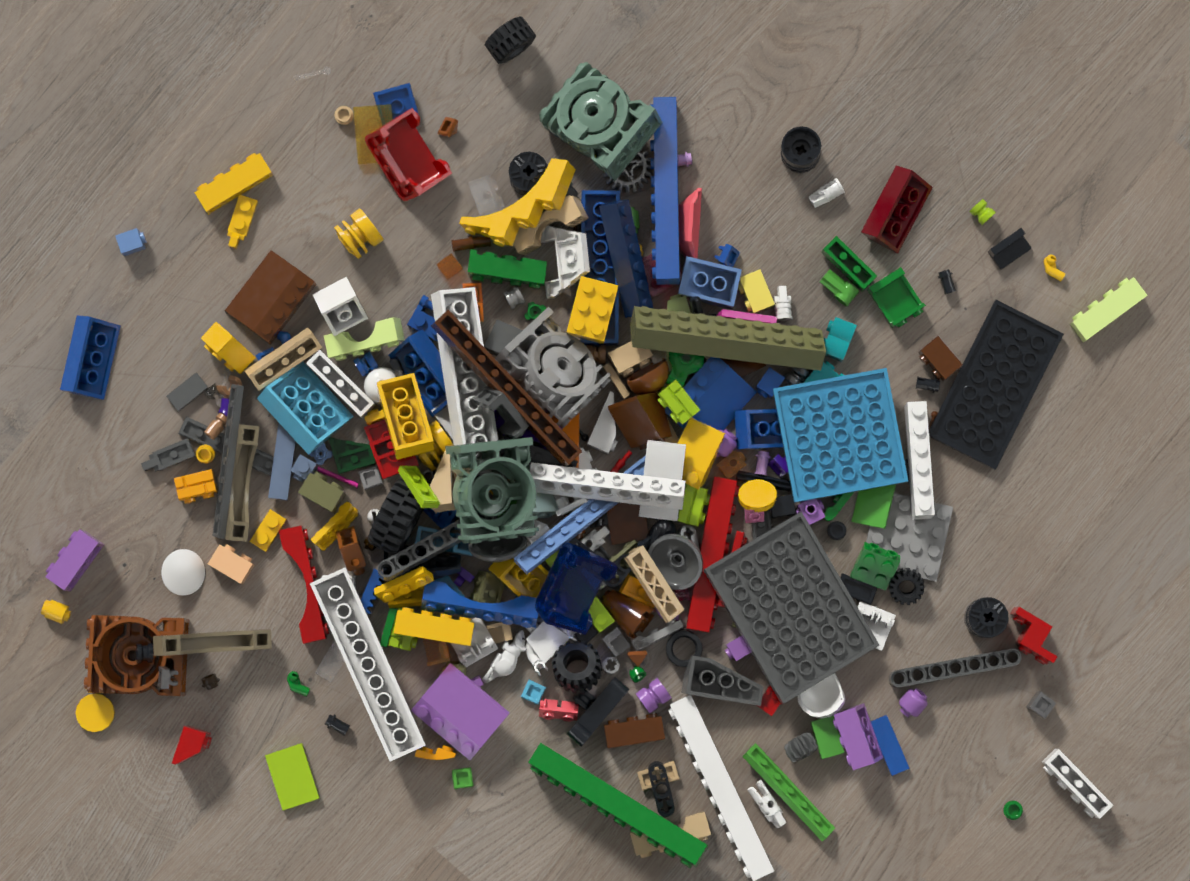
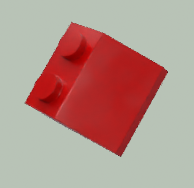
(191, 743)

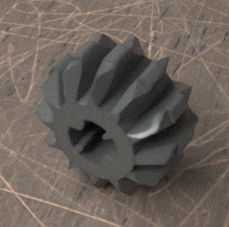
(801, 747)

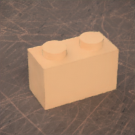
(231, 564)

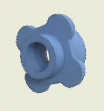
(326, 454)

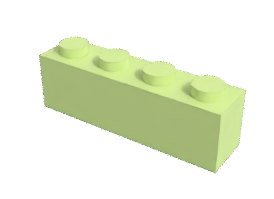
(1108, 309)

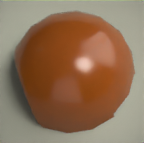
(649, 378)

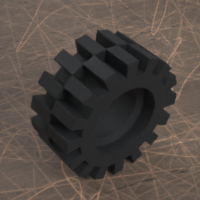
(909, 597)

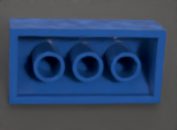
(90, 357)
(423, 359)

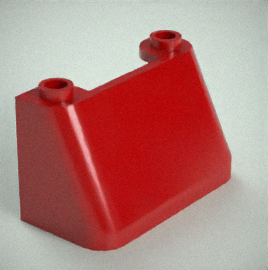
(406, 156)

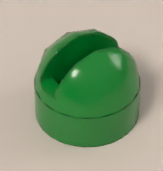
(637, 674)

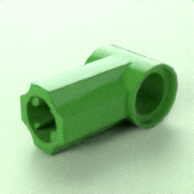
(842, 290)

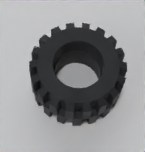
(510, 40)
(571, 653)

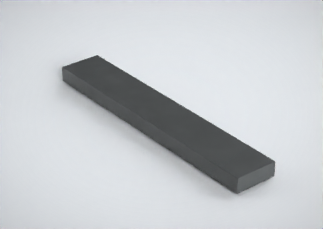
(195, 431)

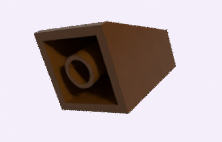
(641, 420)

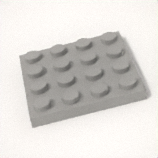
(916, 541)

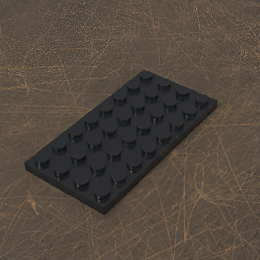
(995, 384)

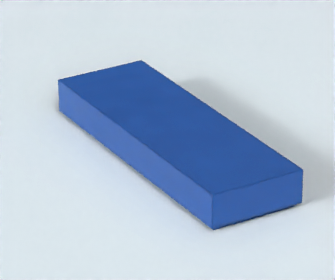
(889, 745)

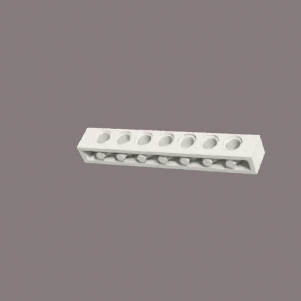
(608, 486)

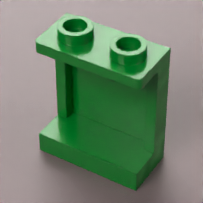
(896, 298)

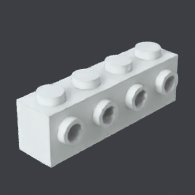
(1077, 783)

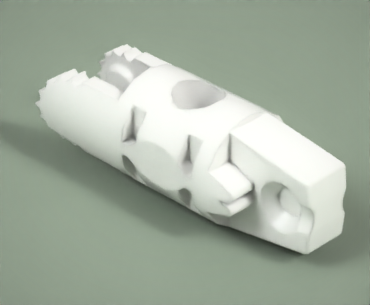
(596, 538)
(767, 804)

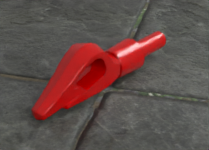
(621, 462)

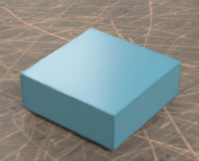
(533, 692)

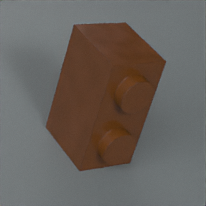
(939, 359)

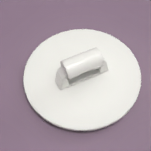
(183, 572)

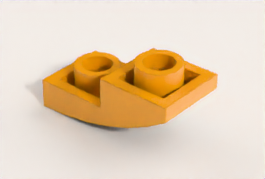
(442, 753)

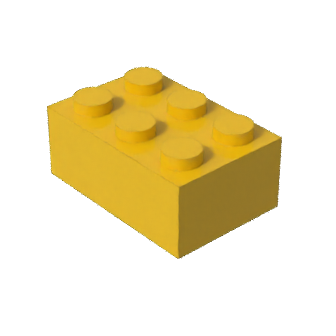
(592, 309)

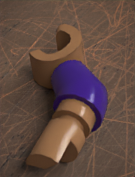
(216, 426)

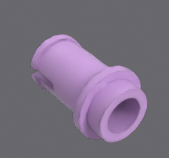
(684, 159)
(762, 462)

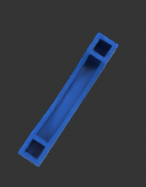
(441, 598)

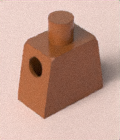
(351, 550)

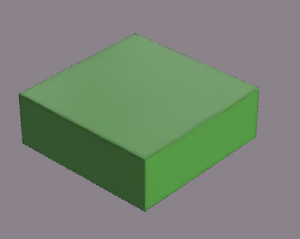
(462, 778)

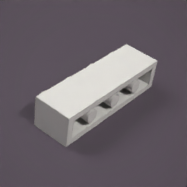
(341, 384)

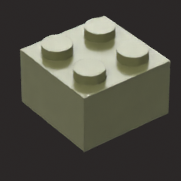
(322, 493)

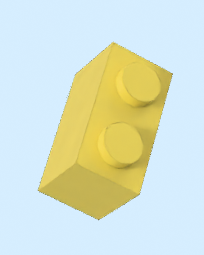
(756, 292)

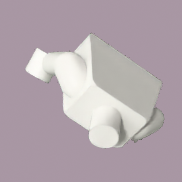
(544, 642)

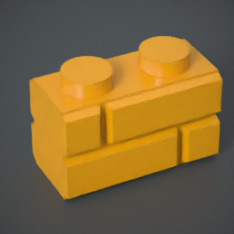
(196, 486)

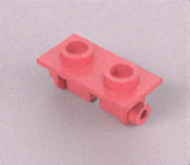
(567, 711)

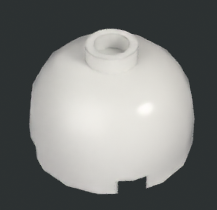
(371, 380)

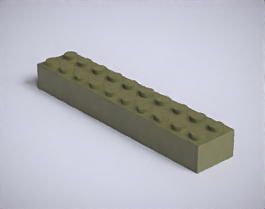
(727, 338)

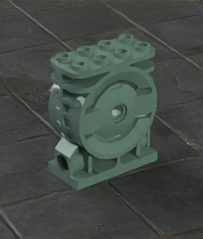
(608, 144)
(471, 493)

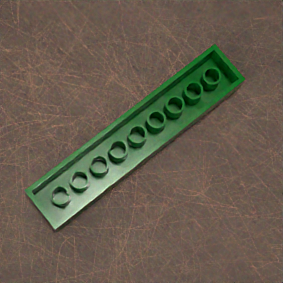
(618, 805)

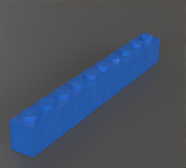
(666, 194)

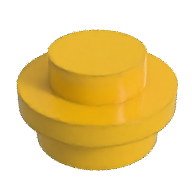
(205, 454)

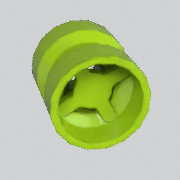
(983, 213)

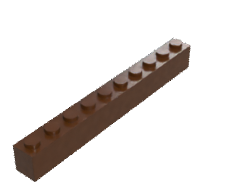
(498, 378)

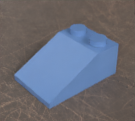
(710, 281)

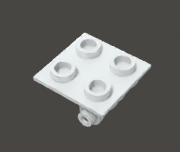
(878, 621)
(481, 645)

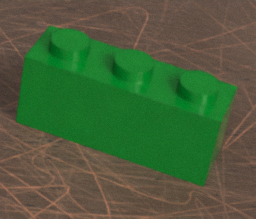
(849, 264)

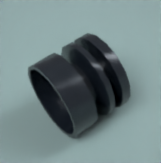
(794, 141)
(526, 160)
(976, 622)

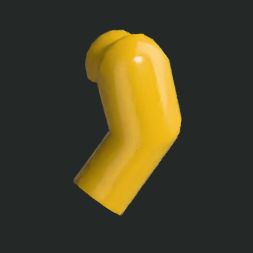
(1051, 269)

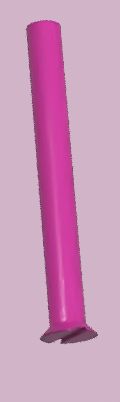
(338, 477)

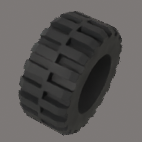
(395, 519)

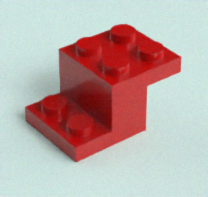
(384, 452)
(1033, 636)

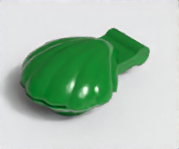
(683, 366)

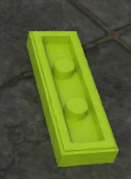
(419, 487)

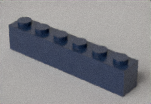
(626, 255)

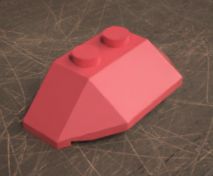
(689, 224)

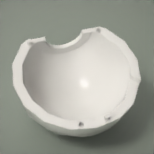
(823, 698)

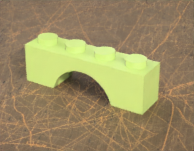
(386, 332)

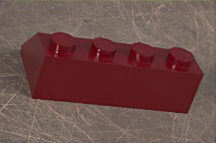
(897, 209)

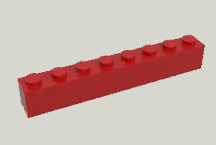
(712, 550)

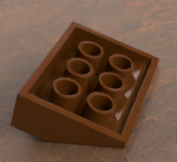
(271, 297)

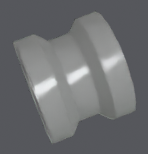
(514, 297)

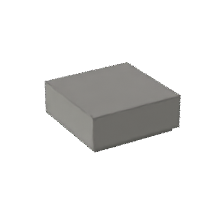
(370, 477)

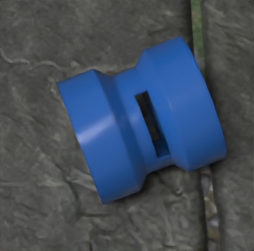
(362, 366)

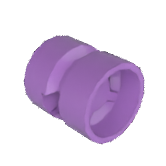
(653, 695)

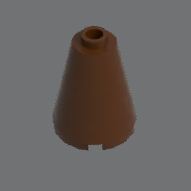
(628, 612)

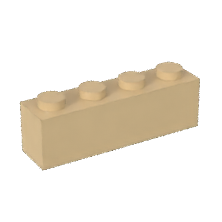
(283, 359)

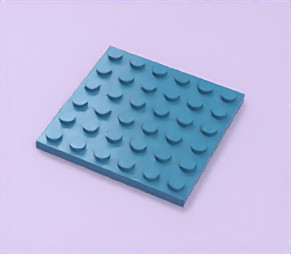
(840, 435)

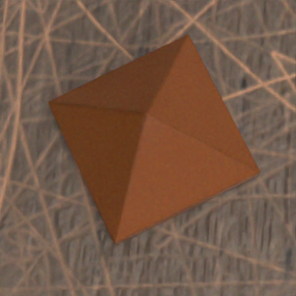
(448, 127)
(637, 657)

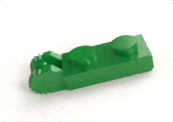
(840, 500)

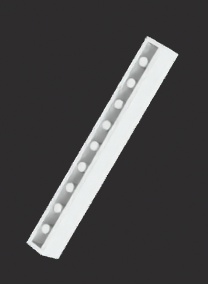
(721, 787)

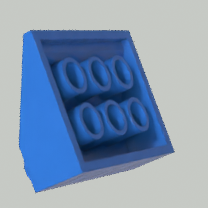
(717, 393)

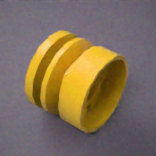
(358, 233)
(440, 441)

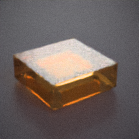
(449, 266)

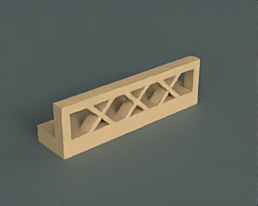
(654, 583)

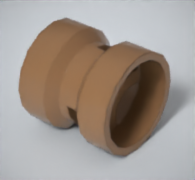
(598, 353)

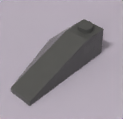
(713, 680)

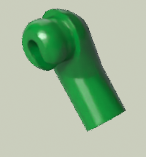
(295, 684)

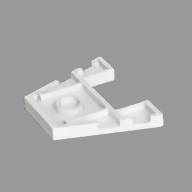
(571, 258)

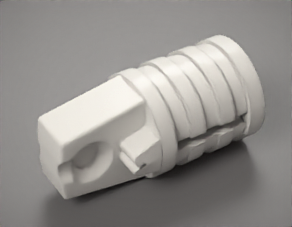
(826, 193)
(782, 304)

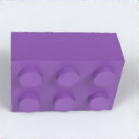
(74, 560)
(857, 736)

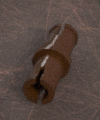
(470, 243)

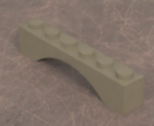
(238, 512)
(212, 642)

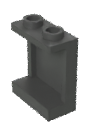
(496, 400)

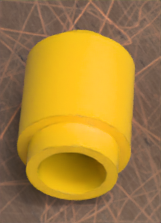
(56, 611)

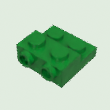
(875, 565)

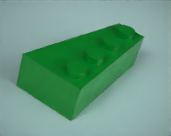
(507, 269)

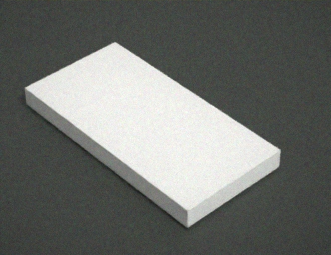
(663, 461)

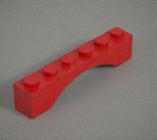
(294, 543)

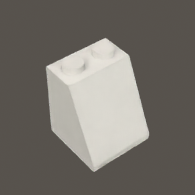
(340, 306)

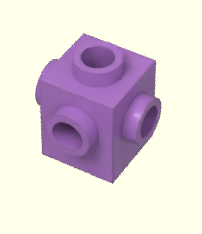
(817, 507)

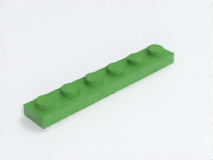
(788, 792)

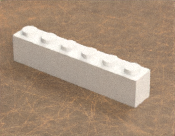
(919, 460)

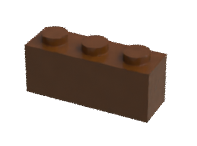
(634, 731)

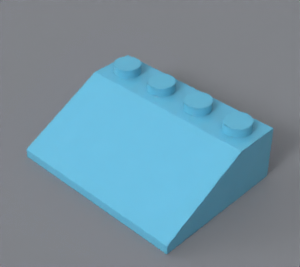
(305, 407)

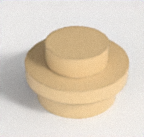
(344, 115)

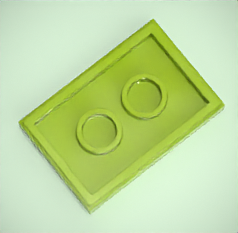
(292, 776)

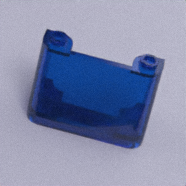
(572, 588)

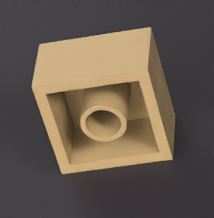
(628, 358)

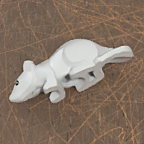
(506, 662)

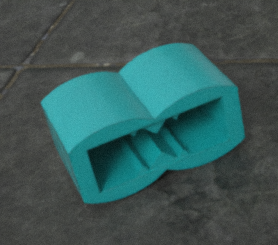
(838, 338)

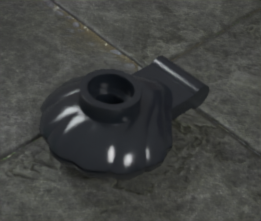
(658, 529)

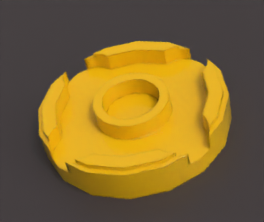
(757, 495)
(95, 712)

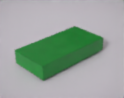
(388, 627)

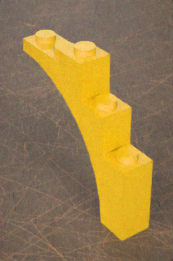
(526, 212)

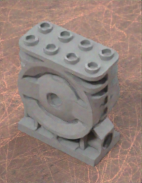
(561, 365)

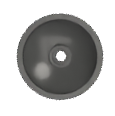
(499, 550)
(677, 572)

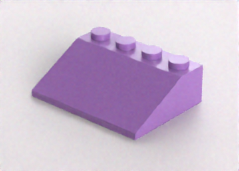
(460, 711)

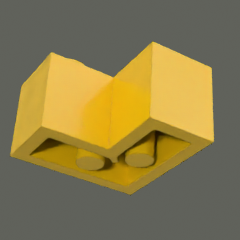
(226, 347)

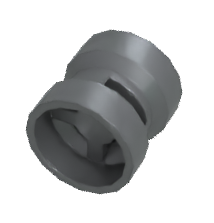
(796, 376)

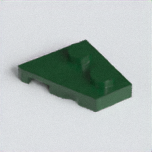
(351, 455)

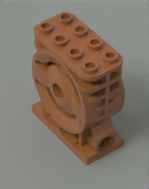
(106, 630)

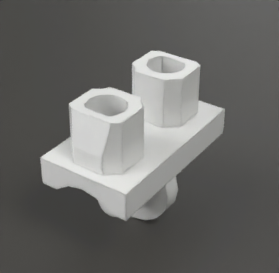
(565, 507)

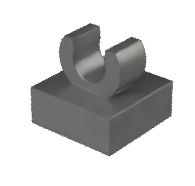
(164, 677)

